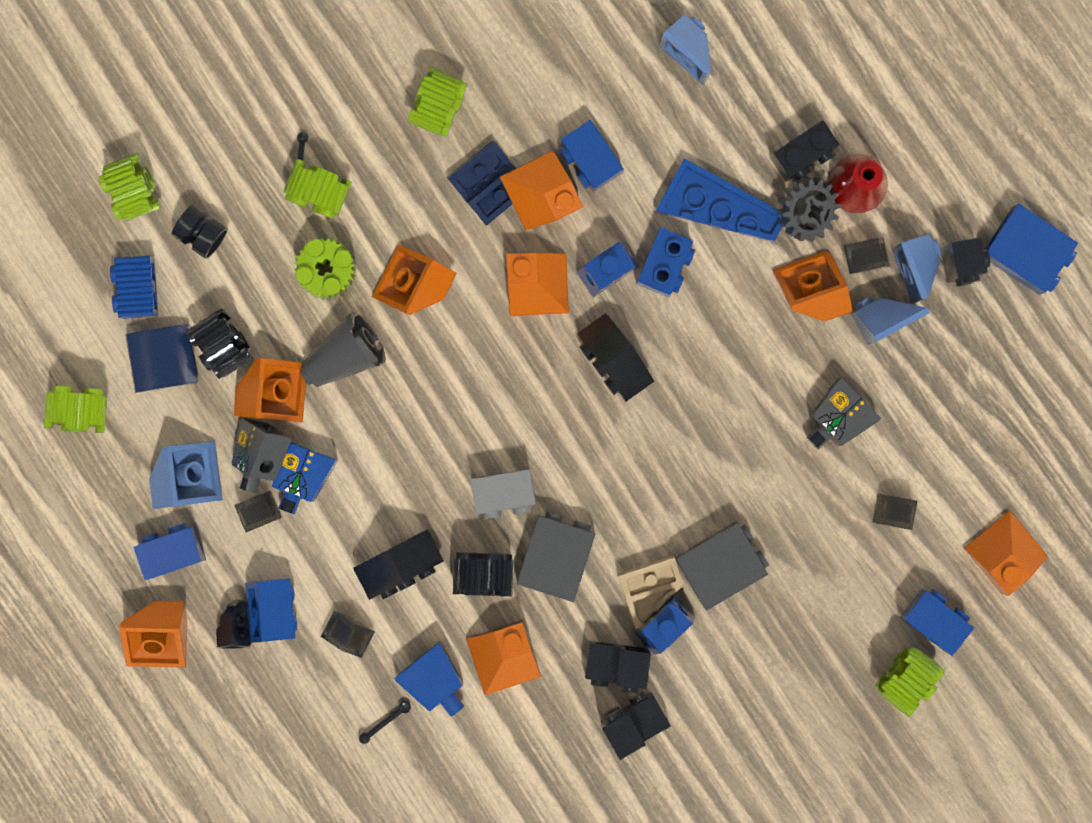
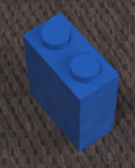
(1031, 250)

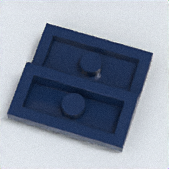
(480, 182)
(161, 358)

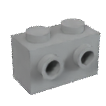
(503, 492)

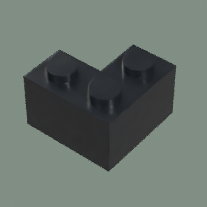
(614, 358)
(399, 566)
(618, 664)
(634, 724)

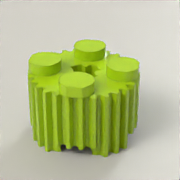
(437, 102)
(129, 188)
(316, 188)
(314, 255)
(75, 410)
(910, 680)

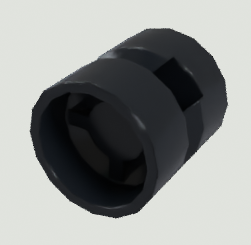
(199, 231)

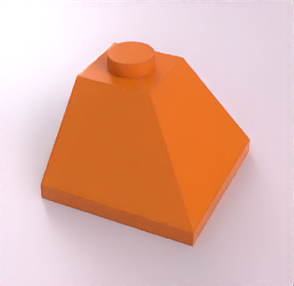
(541, 191)
(413, 281)
(537, 284)
(815, 287)
(271, 391)
(1006, 553)
(156, 635)
(503, 657)

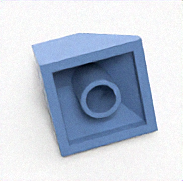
(688, 47)
(918, 265)
(884, 317)
(185, 476)

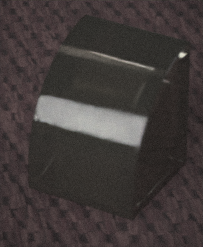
(866, 256)
(258, 511)
(895, 511)
(347, 634)

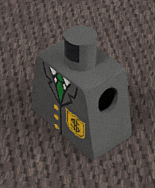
(840, 416)
(258, 452)

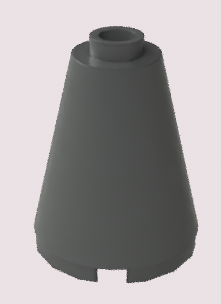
(343, 353)

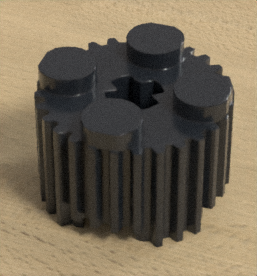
(221, 344)
(483, 574)

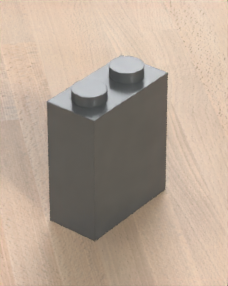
(556, 556)
(722, 565)

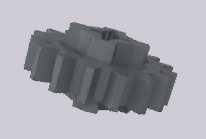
(808, 208)

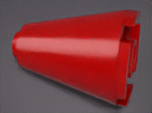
(859, 183)

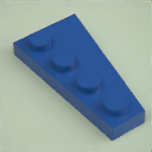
(717, 203)

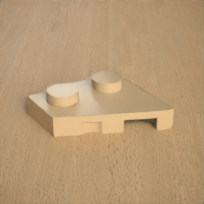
(649, 587)

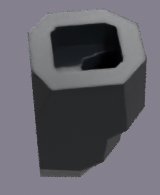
(234, 627)

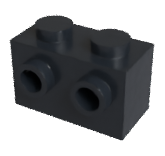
(805, 150)
(965, 261)

